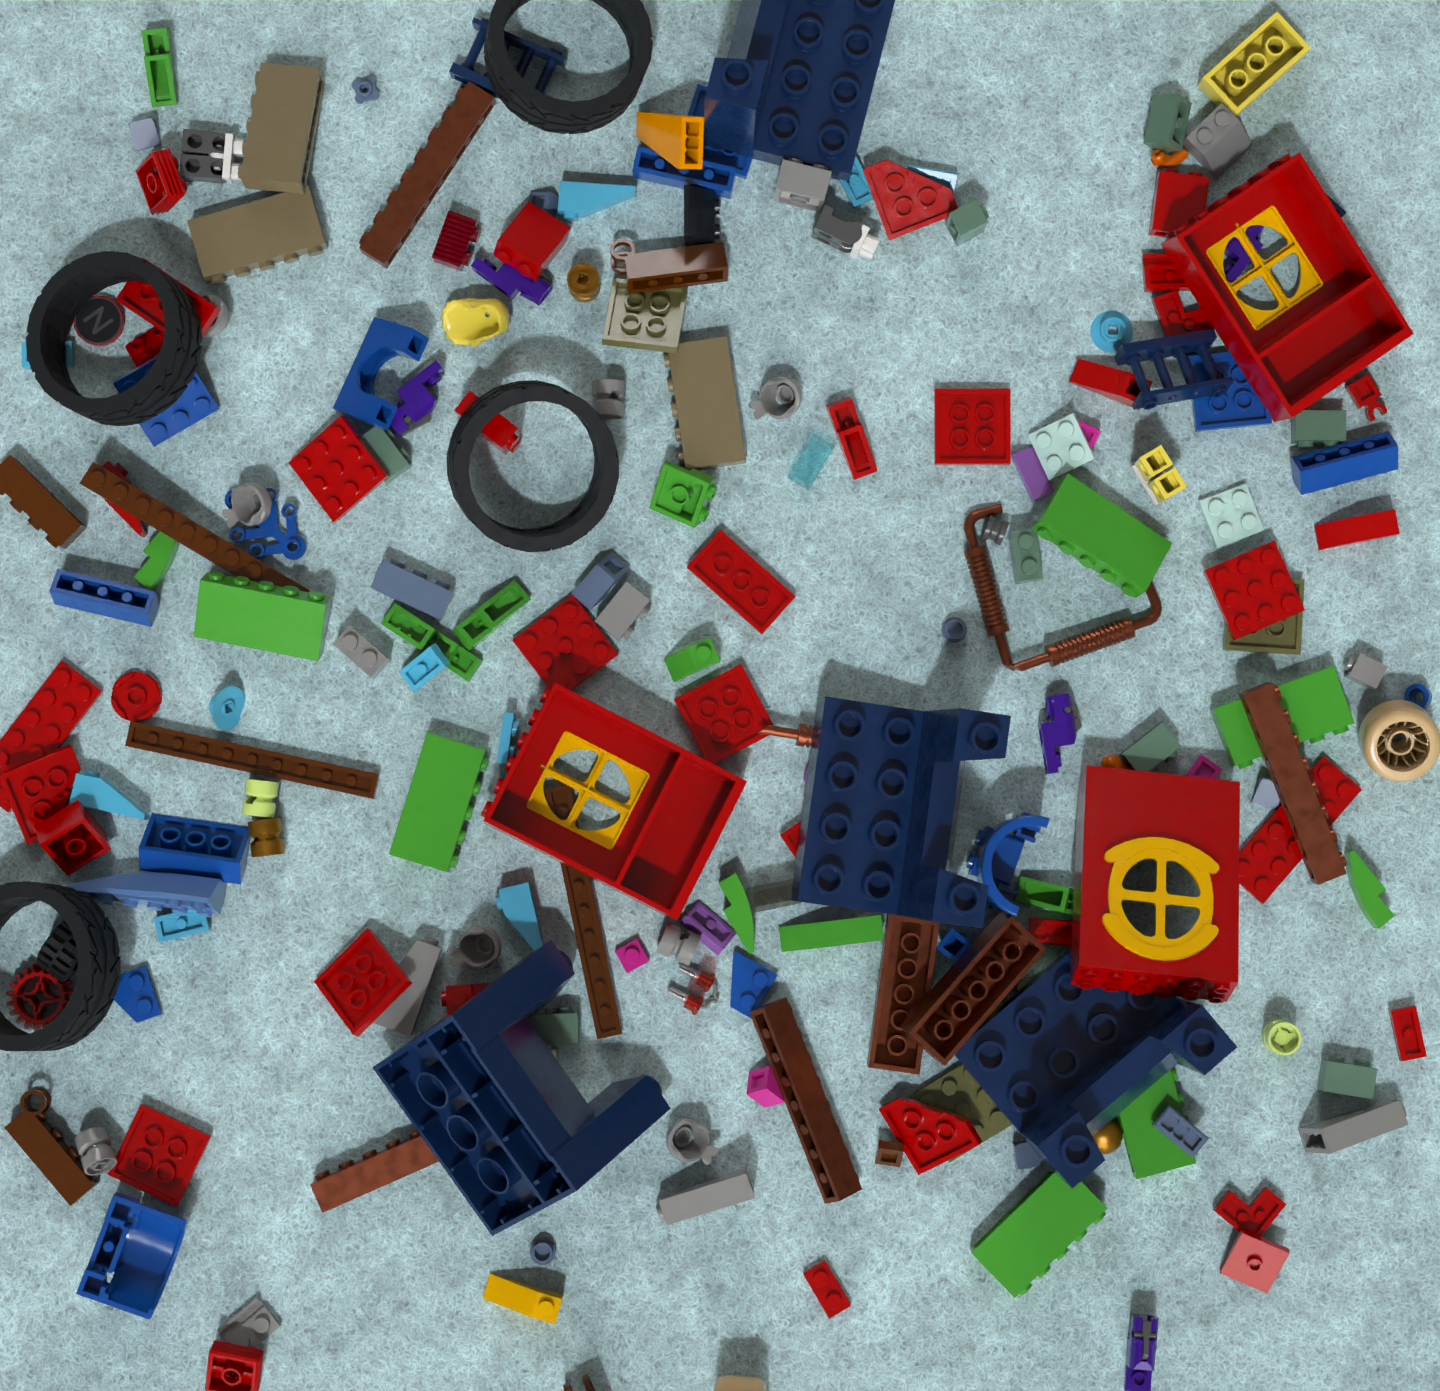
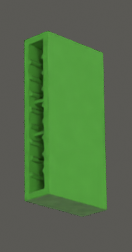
(1101, 536)
(262, 615)
(1314, 706)
(439, 802)
(1145, 1145)
(1037, 1232)

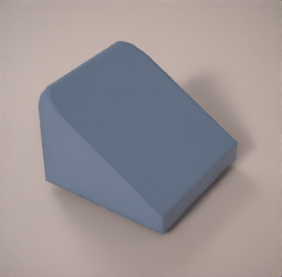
(145, 133)
(545, 200)
(1265, 793)
(1025, 1156)

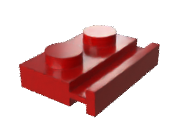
(1161, 274)

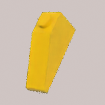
(523, 1298)

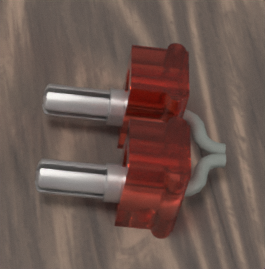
(692, 1001)

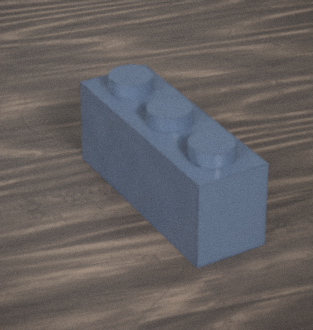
(412, 589)

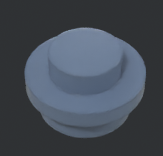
(954, 629)
(542, 1251)

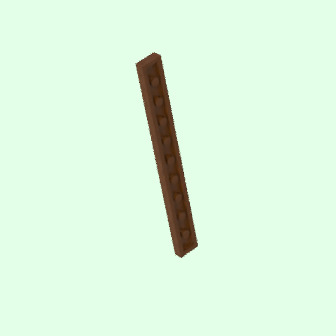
(180, 528)
(252, 760)
(587, 931)

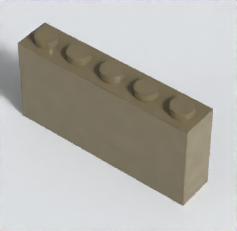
(281, 128)
(257, 235)
(705, 404)

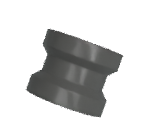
(995, 530)

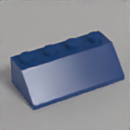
(194, 848)

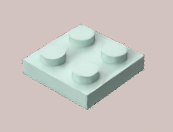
(1062, 446)
(1231, 515)

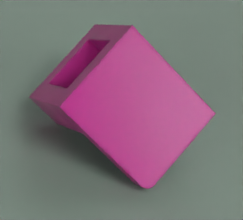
(764, 1087)

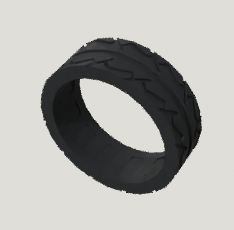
(564, 115)
(61, 302)
(577, 522)
(97, 966)

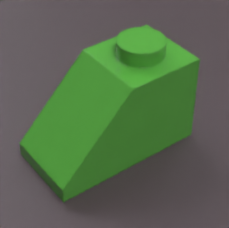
(692, 659)

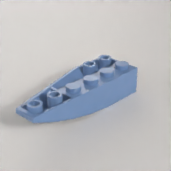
(157, 891)

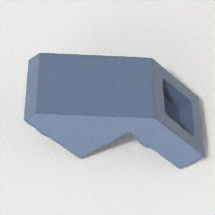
(600, 580)

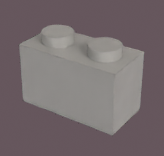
(623, 612)
(361, 652)

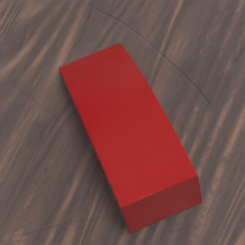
(851, 437)
(1357, 529)

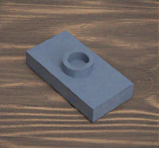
(1180, 1131)

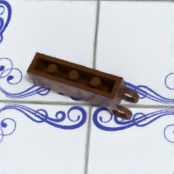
(671, 266)
(39, 504)
(48, 1149)

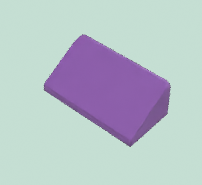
(1032, 473)
(714, 931)

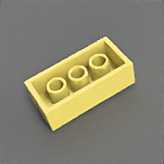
(1254, 65)

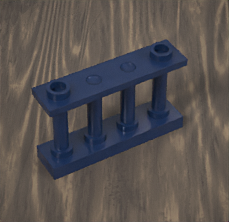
(465, 71)
(1178, 347)

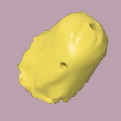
(466, 320)

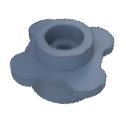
(361, 96)

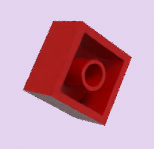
(72, 838)

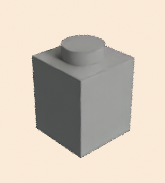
(1364, 671)

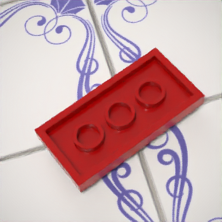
(145, 302)
(741, 582)

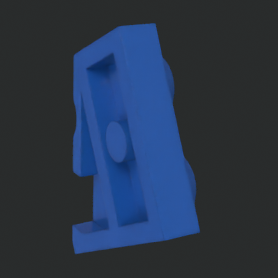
(749, 984)
(137, 995)

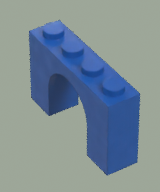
(380, 344)

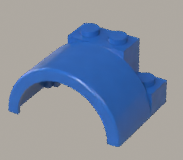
(999, 855)
(139, 1254)

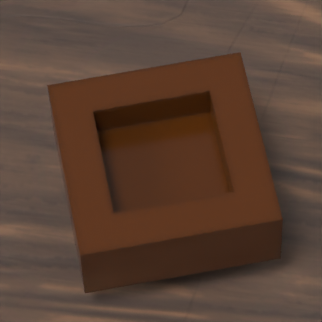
(889, 1153)

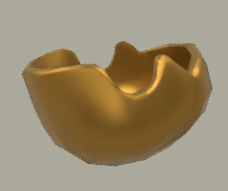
(1109, 1137)

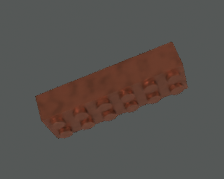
(902, 985)
(973, 987)

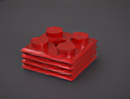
(161, 181)
(233, 1367)

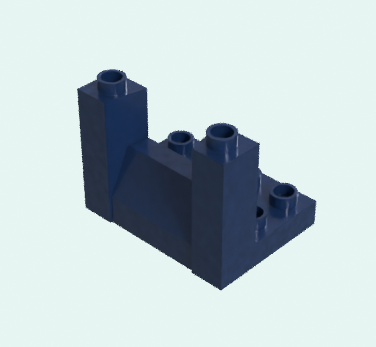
(797, 81)
(888, 809)
(1076, 1057)
(509, 1100)

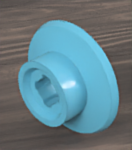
(1100, 335)
(227, 707)

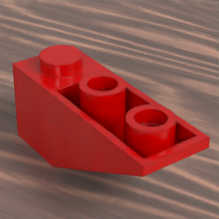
(1106, 381)

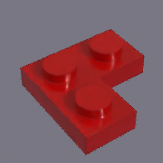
(1173, 317)
(1254, 1217)

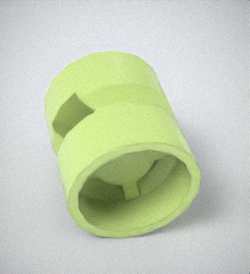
(260, 798)
(1281, 1037)

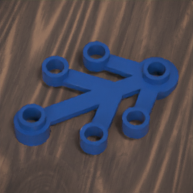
(270, 528)

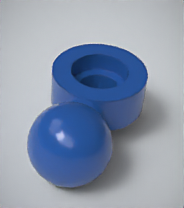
(1413, 690)

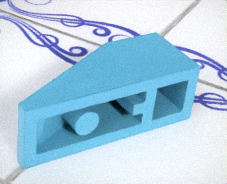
(585, 199)
(104, 796)
(520, 910)

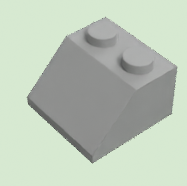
(1218, 141)
(802, 185)

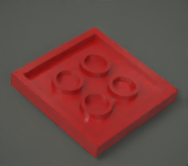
(972, 427)
(339, 468)
(1253, 590)
(565, 645)
(724, 714)
(362, 982)
(159, 1155)

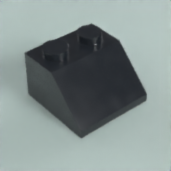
(699, 216)

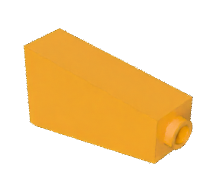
(673, 137)

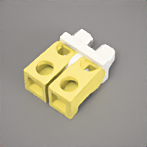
(1154, 480)

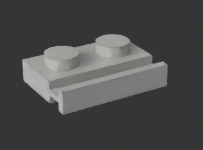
(250, 1325)

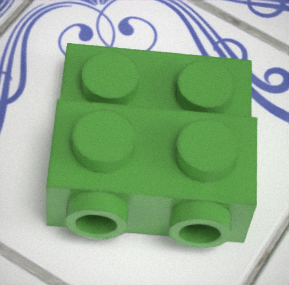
(683, 494)

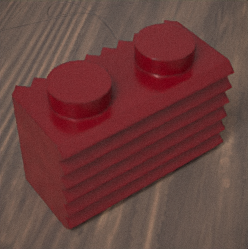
(456, 241)

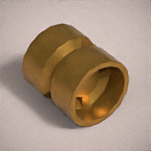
(583, 282)
(266, 837)

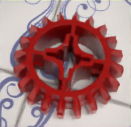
(38, 1008)

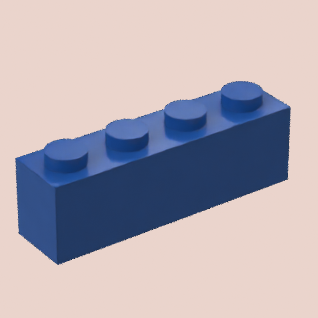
(713, 176)
(1345, 462)
(104, 597)

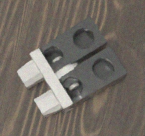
(209, 157)
(844, 235)

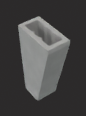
(419, 967)
(1353, 1127)
(706, 1197)

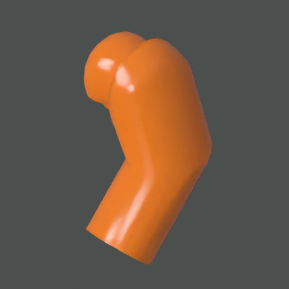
(1163, 160)
(1114, 762)

